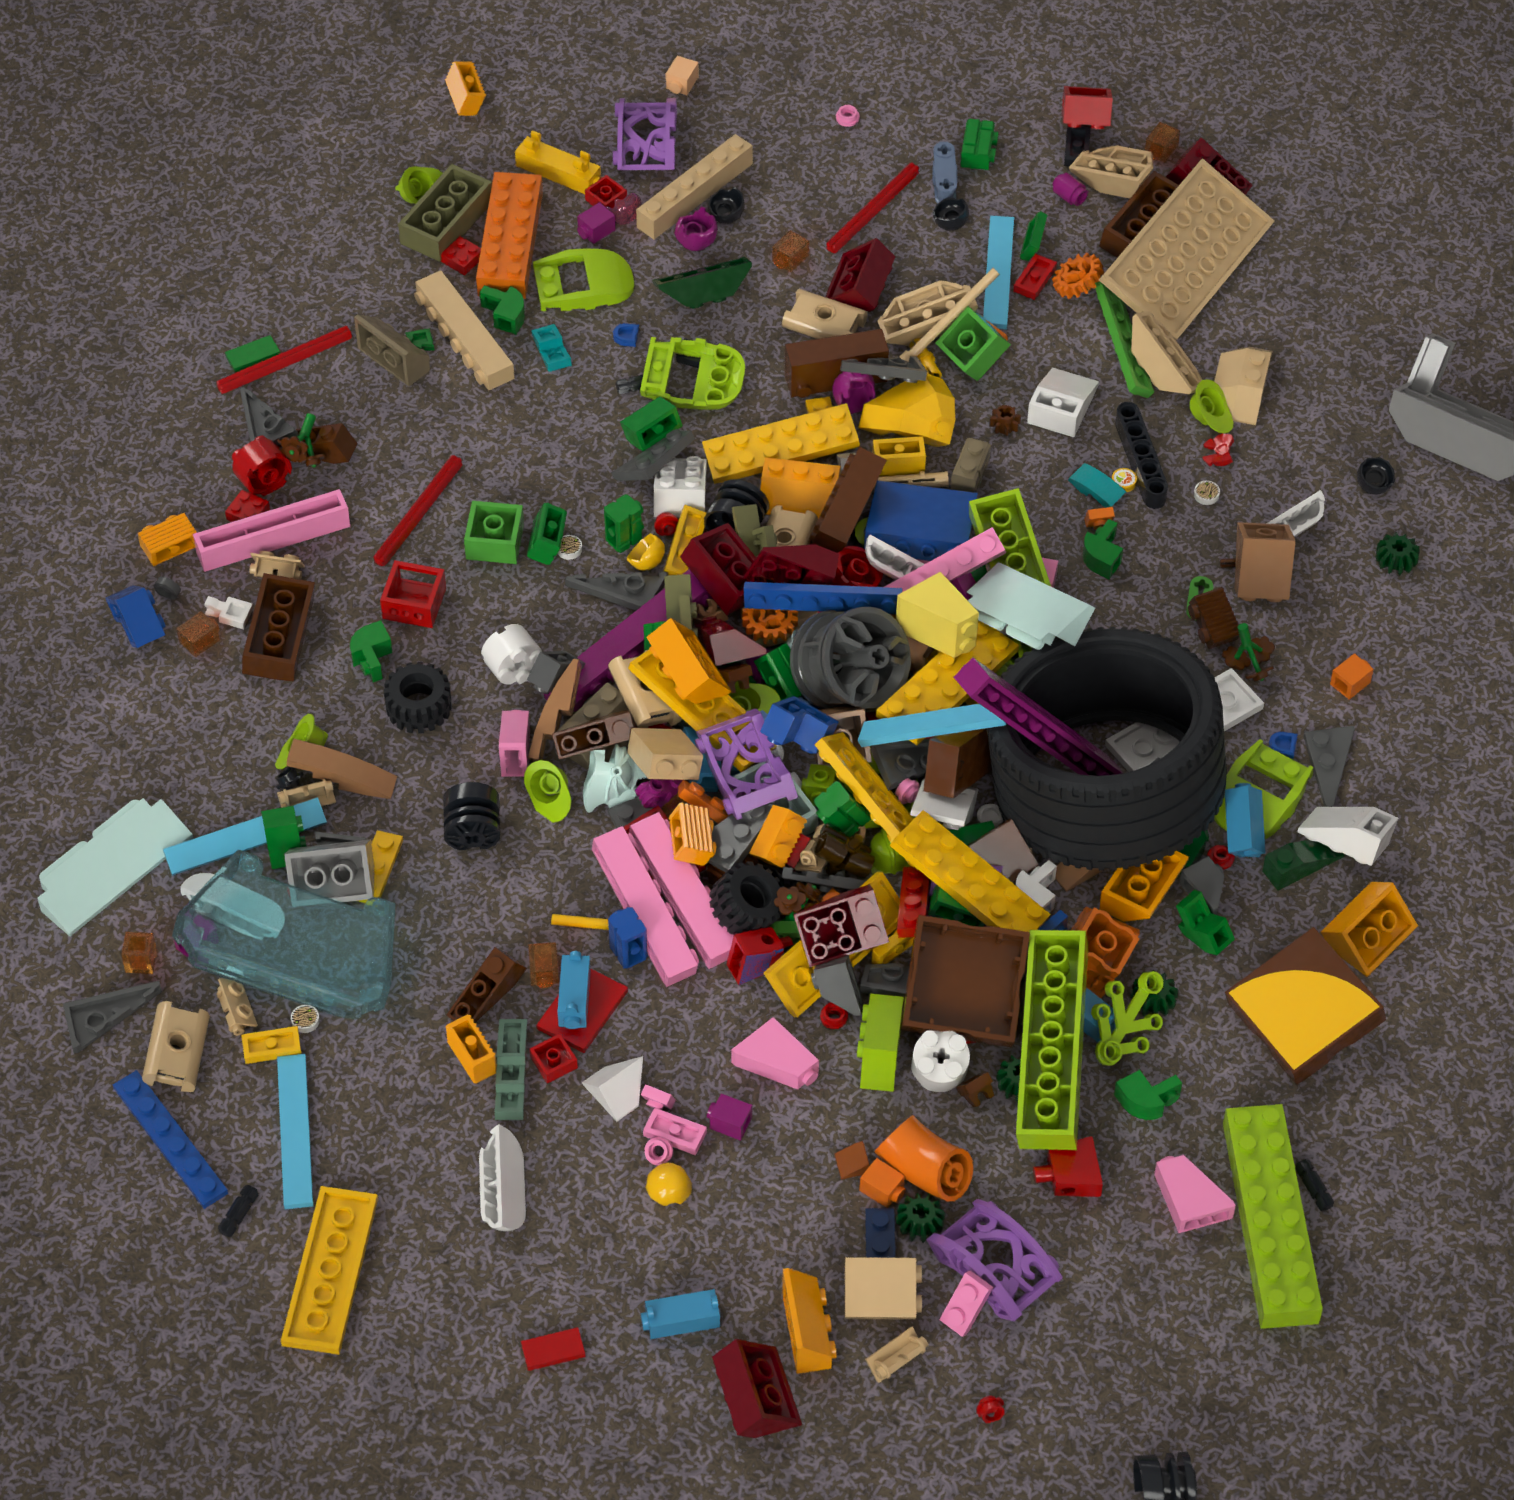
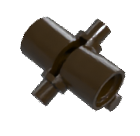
(844, 852)

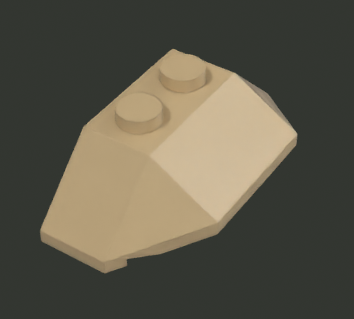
(1114, 169)
(919, 310)
(1162, 356)
(1242, 380)

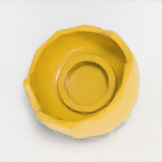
(647, 553)
(668, 1184)

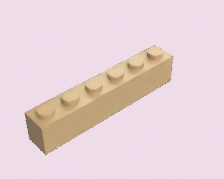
(694, 186)
(464, 330)

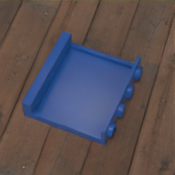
(919, 518)

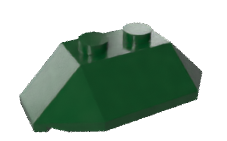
(705, 283)

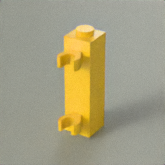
(557, 164)

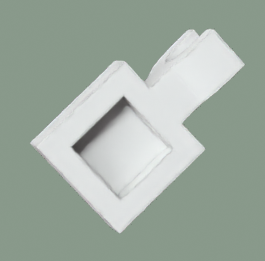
(232, 612)

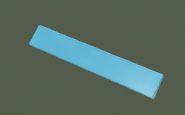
(999, 258)
(927, 724)
(233, 838)
(295, 1131)

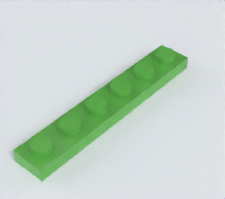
(1121, 334)

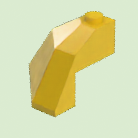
(913, 411)

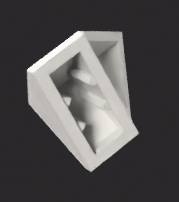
(617, 1087)

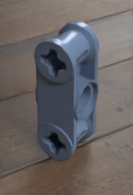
(944, 171)

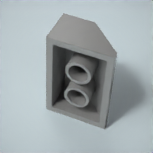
(333, 870)

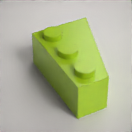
(880, 1041)

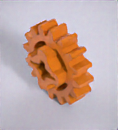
(1078, 275)
(770, 623)

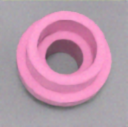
(851, 112)
(907, 791)
(650, 1150)

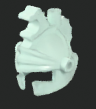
(612, 780)

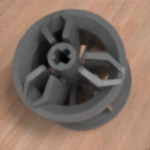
(834, 644)

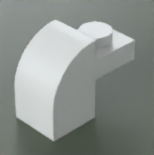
(1036, 883)

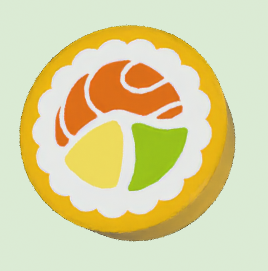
(1125, 478)

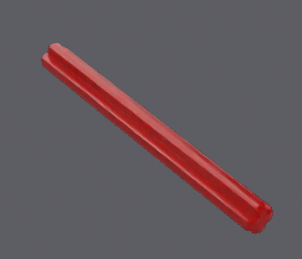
(876, 204)
(284, 359)
(417, 511)

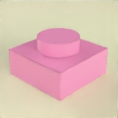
(657, 1098)

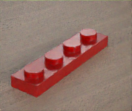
(913, 900)

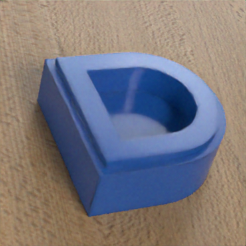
(626, 334)
(1284, 743)

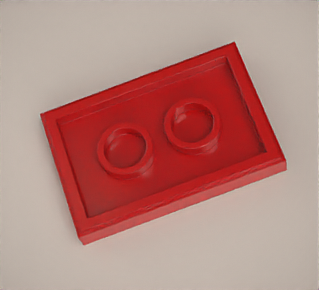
(604, 998)

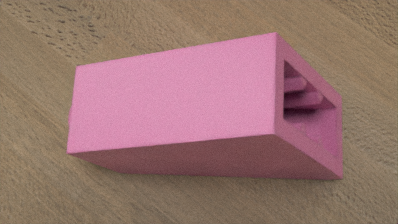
(514, 743)
(777, 1056)
(1191, 1195)

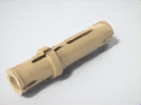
(940, 479)

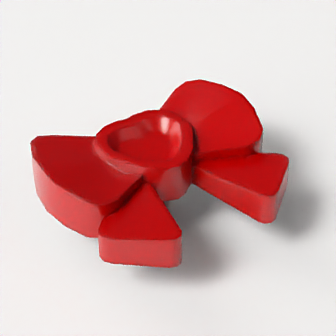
(1221, 445)

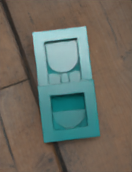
(551, 347)
(1094, 482)

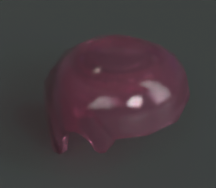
(626, 209)

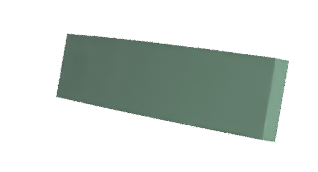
(511, 1069)

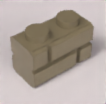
(971, 466)

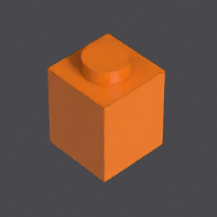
(1351, 676)
(882, 1183)

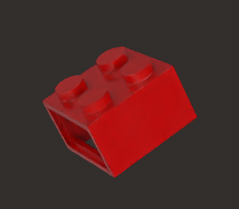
(1087, 107)
(412, 600)

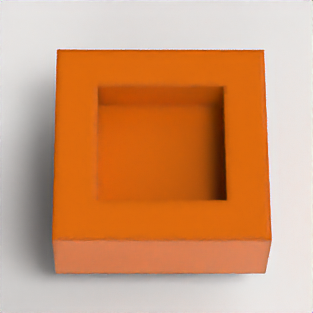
(1098, 517)

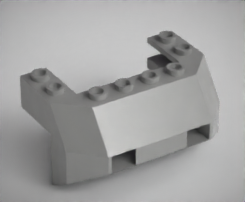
(1448, 423)

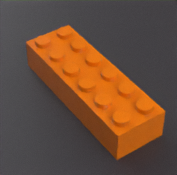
(510, 232)

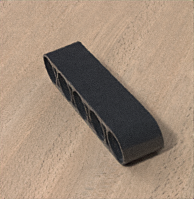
(1141, 455)

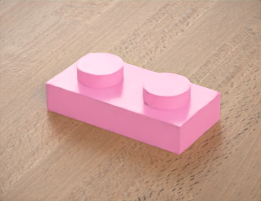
(679, 1131)
(966, 1303)

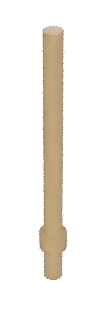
(950, 315)

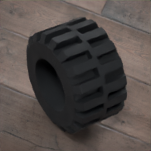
(419, 713)
(731, 906)

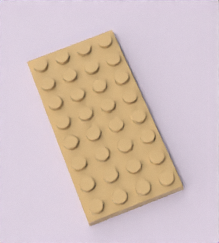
(1187, 249)

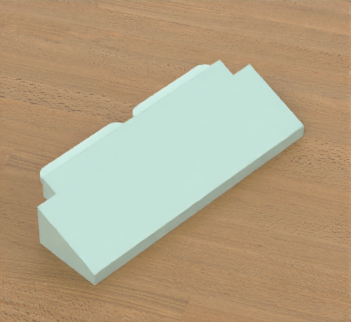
(1028, 607)
(109, 864)

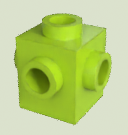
(818, 781)

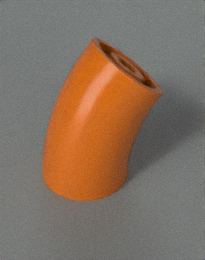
(927, 1160)

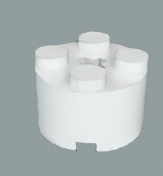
(511, 654)
(943, 1045)

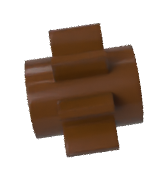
(1005, 420)

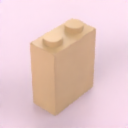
(665, 754)
(882, 1288)

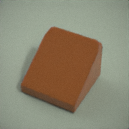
(852, 1161)

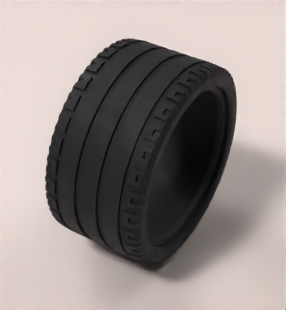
(1129, 814)

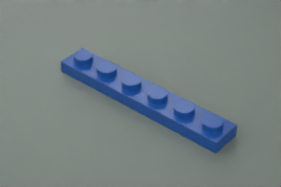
(818, 597)
(170, 1139)

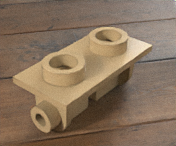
(266, 563)
(321, 789)
(808, 859)
(235, 1000)
(896, 1354)

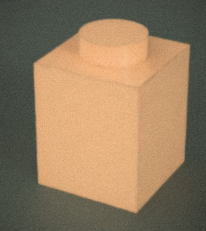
(682, 75)

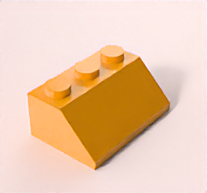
(798, 484)
(687, 663)
(1139, 890)
(1370, 927)
(807, 1322)

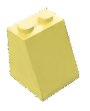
(938, 616)

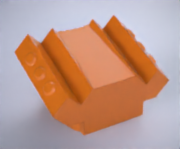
(1108, 949)

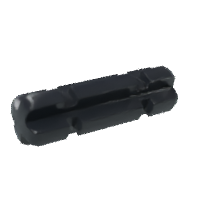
(633, 384)
(1314, 1185)
(238, 1210)

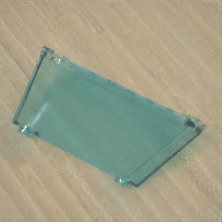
(289, 940)

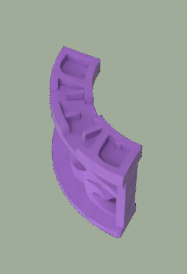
(660, 115)
(752, 794)
(952, 1251)

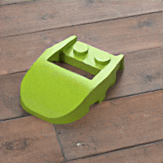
(607, 276)
(718, 376)
(1278, 768)

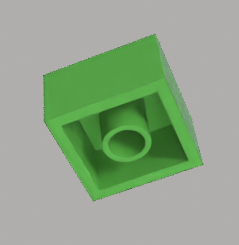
(972, 343)
(494, 532)

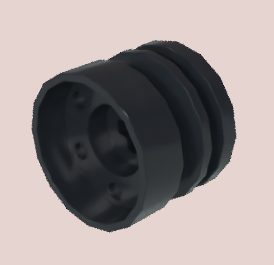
(732, 494)
(471, 816)
(1169, 1482)

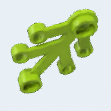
(1125, 1019)

